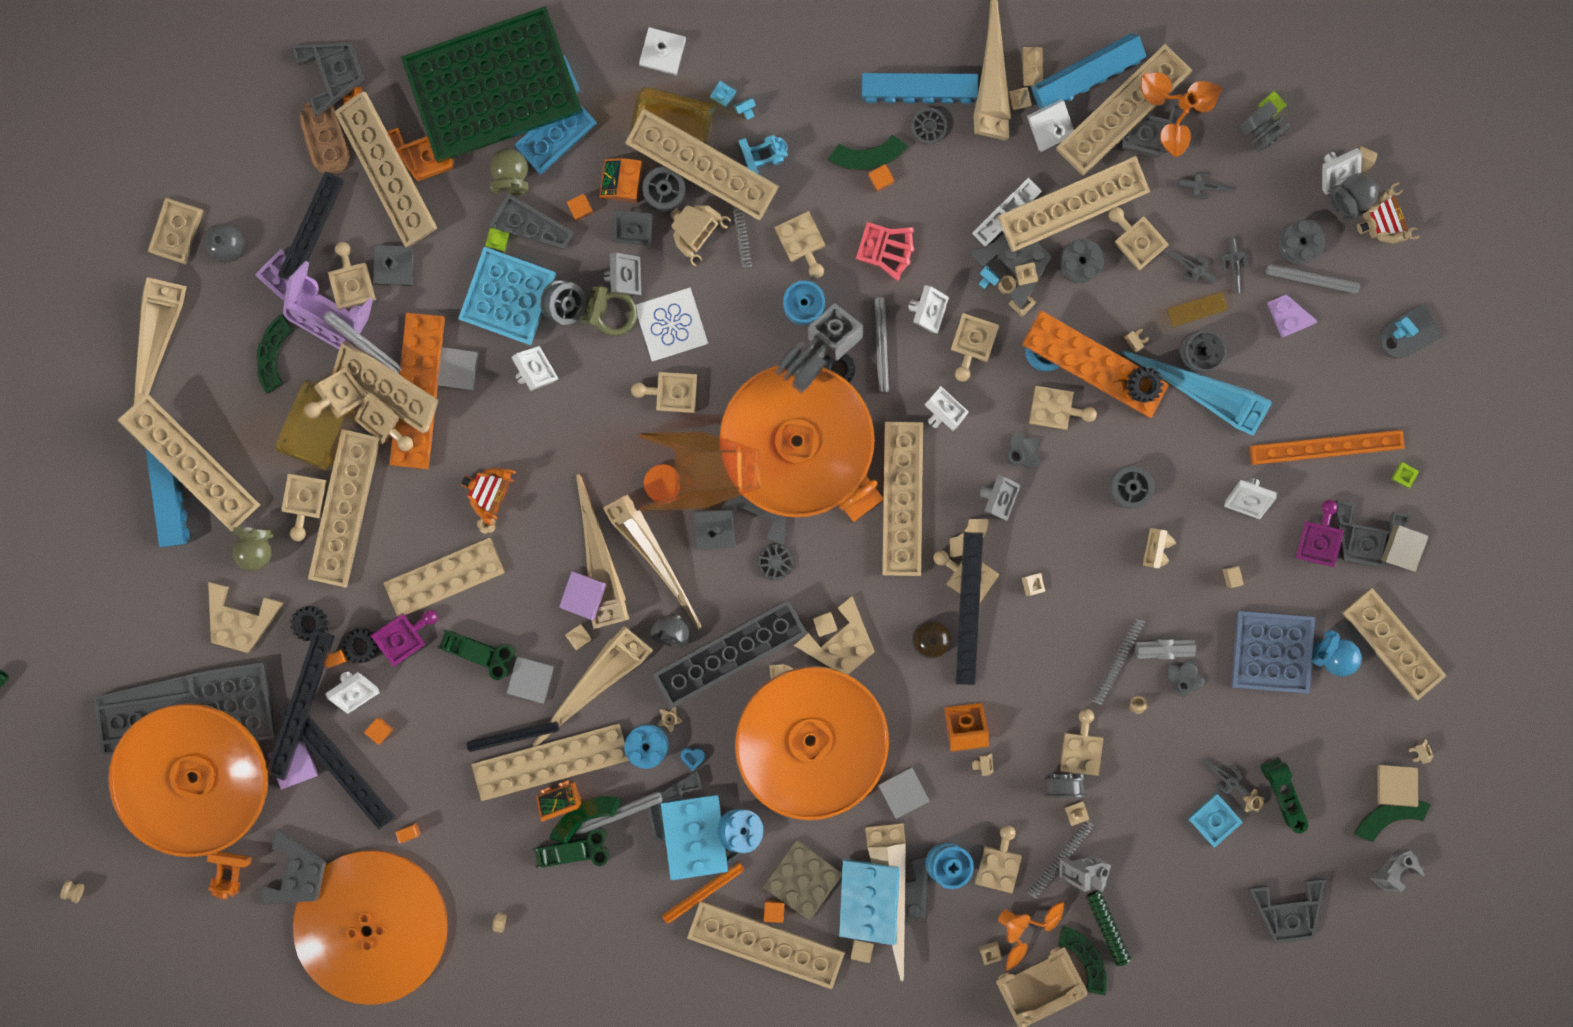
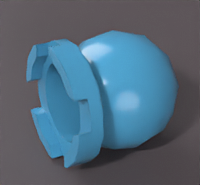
(1337, 655)

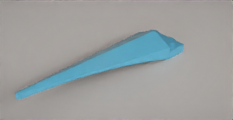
(1233, 404)

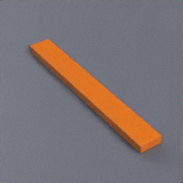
(1327, 447)

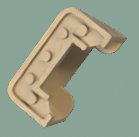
(1042, 988)

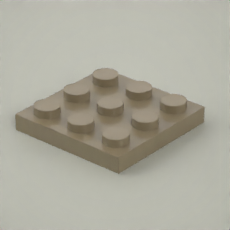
(802, 879)

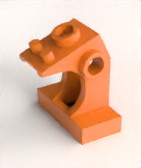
(226, 888)

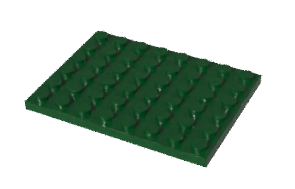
(491, 84)

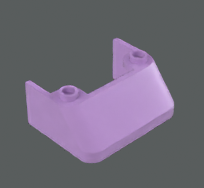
(307, 308)

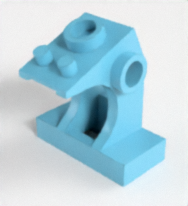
(777, 148)

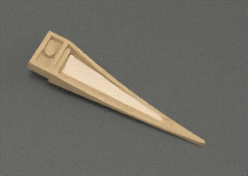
(992, 103)
(158, 315)
(637, 532)
(600, 565)
(613, 662)
(888, 847)

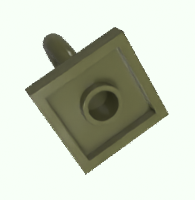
(596, 308)

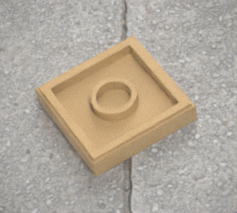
(1397, 785)

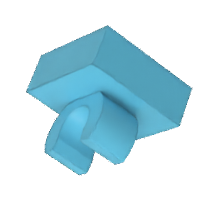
(723, 94)
(745, 107)
(989, 277)
(1405, 328)

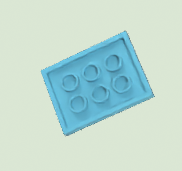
(693, 837)
(869, 901)

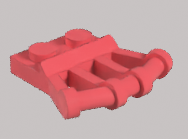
(874, 243)

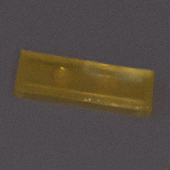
(1197, 309)

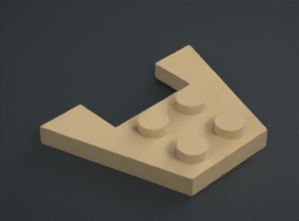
(236, 627)
(847, 647)

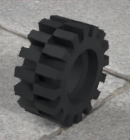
(847, 361)
(1134, 379)
(298, 618)
(349, 649)

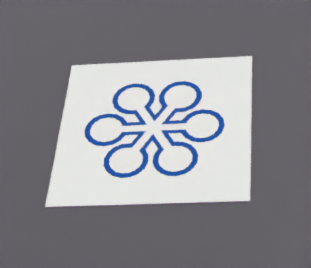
(671, 324)

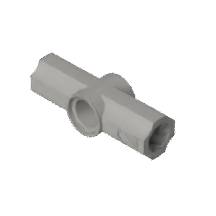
(1165, 649)

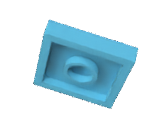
(1215, 820)

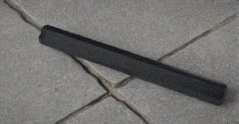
(513, 736)

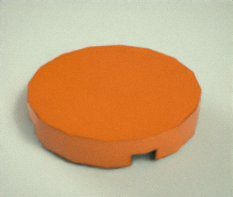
(660, 482)

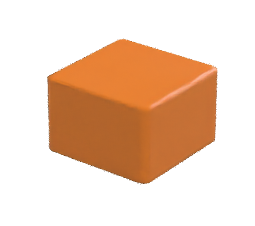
(881, 178)
(580, 207)
(335, 659)
(378, 731)
(407, 833)
(774, 911)

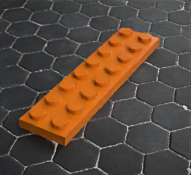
(1087, 361)
(421, 367)

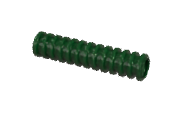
(1107, 927)

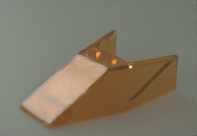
(706, 469)

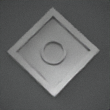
(457, 368)
(530, 679)
(903, 792)

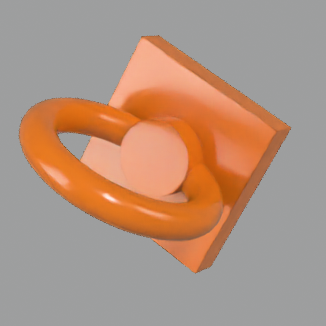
(862, 500)

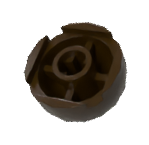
(931, 639)

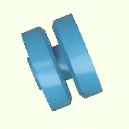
(797, 293)
(949, 865)

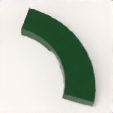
(870, 158)
(268, 353)
(593, 808)
(1387, 814)
(1089, 956)

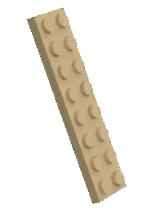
(1119, 113)
(702, 164)
(385, 169)
(1073, 204)
(189, 462)
(902, 498)
(344, 508)
(550, 762)
(766, 945)

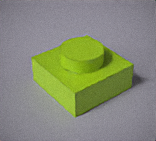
(1276, 100)
(497, 239)
(1404, 475)

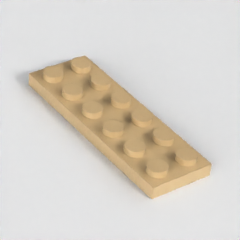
(393, 390)
(444, 577)
(1393, 644)

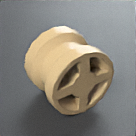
(72, 891)

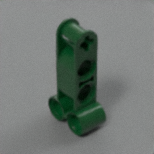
(477, 652)
(1279, 775)
(573, 851)

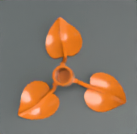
(1200, 95)
(1017, 924)

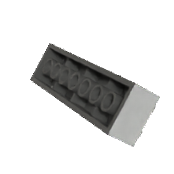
(729, 653)

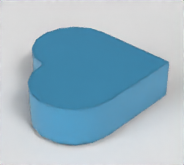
(693, 758)

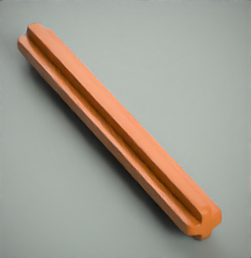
(702, 893)

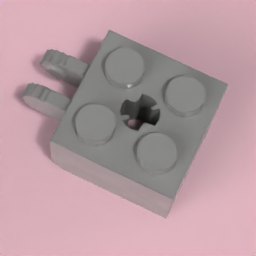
(834, 333)

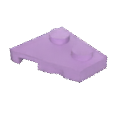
(269, 275)
(1289, 315)

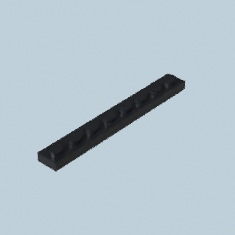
(969, 608)
(300, 704)
(344, 773)

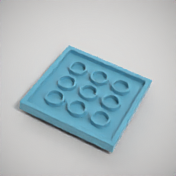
(506, 295)

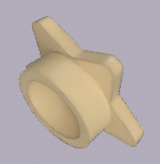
(664, 720)
(1258, 801)

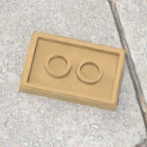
(175, 231)

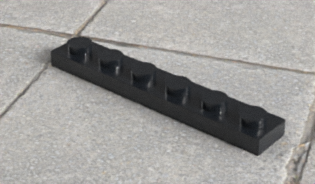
(312, 224)

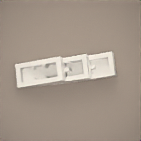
(991, 226)

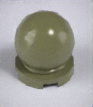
(509, 170)
(252, 549)

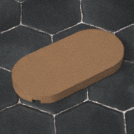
(325, 140)

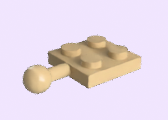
(801, 239)
(1140, 241)
(351, 283)
(974, 340)
(339, 393)
(674, 393)
(1053, 408)
(380, 422)
(305, 498)
(988, 575)
(1082, 751)
(997, 866)

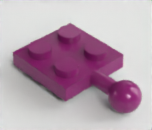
(1320, 542)
(399, 638)

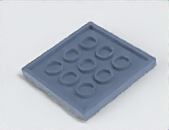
(1273, 652)

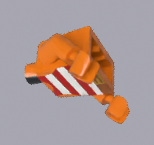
(487, 491)

